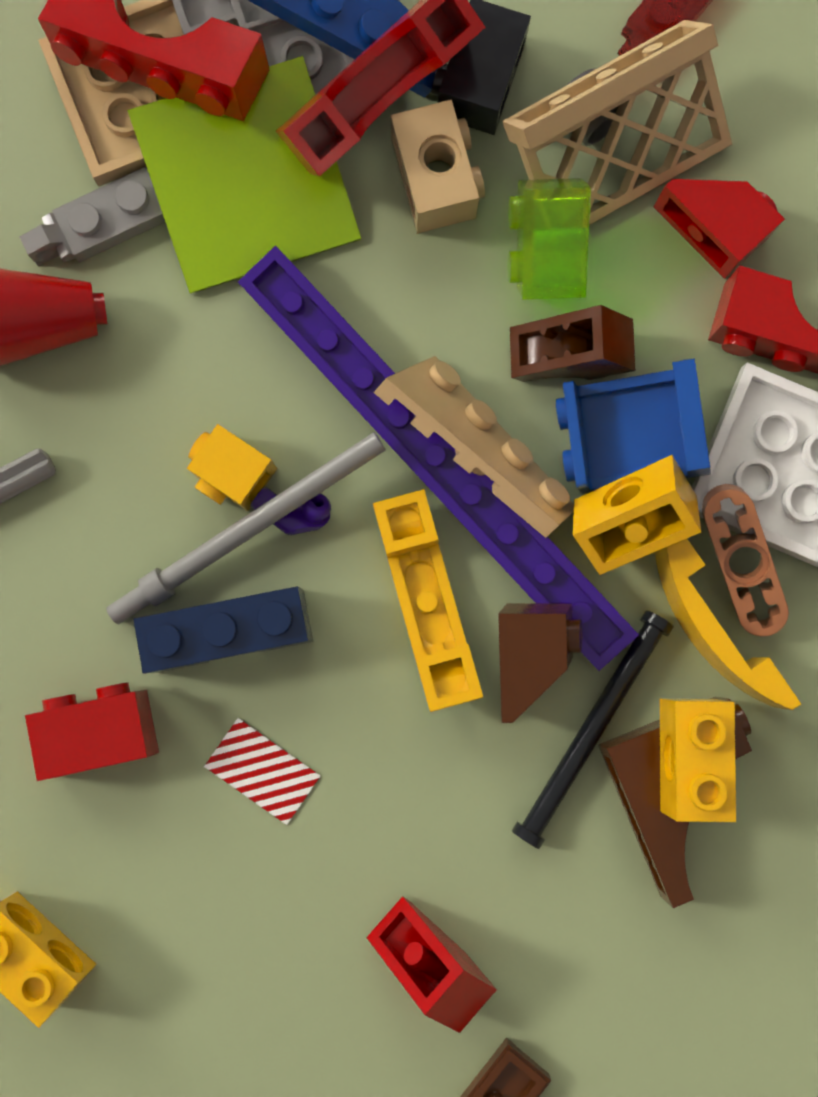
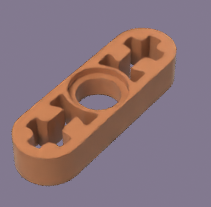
(742, 600)

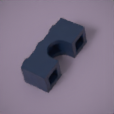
(223, 630)

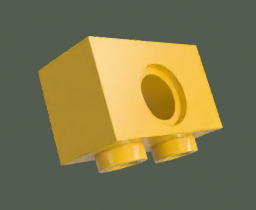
(636, 515)
(697, 760)

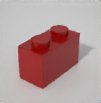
(91, 733)

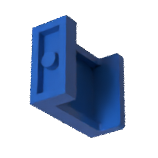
(633, 424)

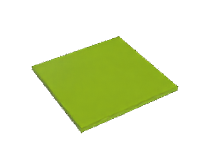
(236, 185)

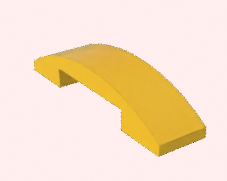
(427, 601)
(754, 677)

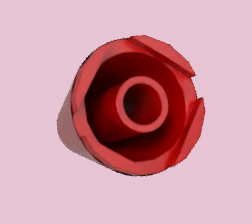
(45, 313)

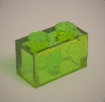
(551, 238)

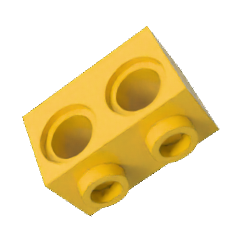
(37, 960)

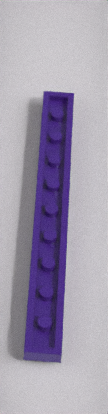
(356, 373)

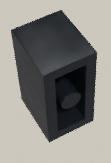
(484, 69)

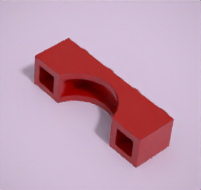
(210, 67)
(376, 79)
(762, 319)

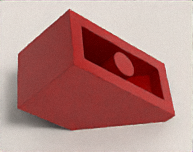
(719, 218)
(430, 966)

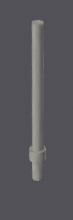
(160, 584)

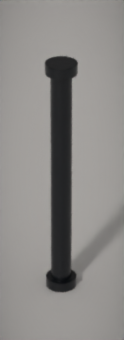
(592, 729)

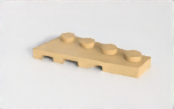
(480, 443)

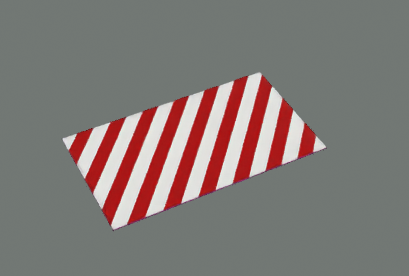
(262, 771)

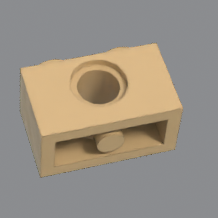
(430, 136)

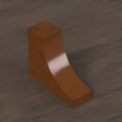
(635, 771)

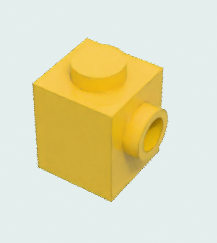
(229, 467)

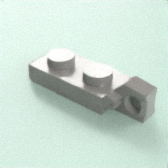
(96, 220)

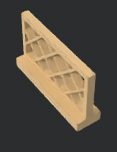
(617, 86)

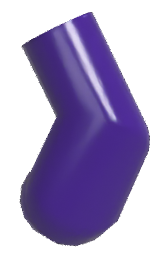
(306, 518)

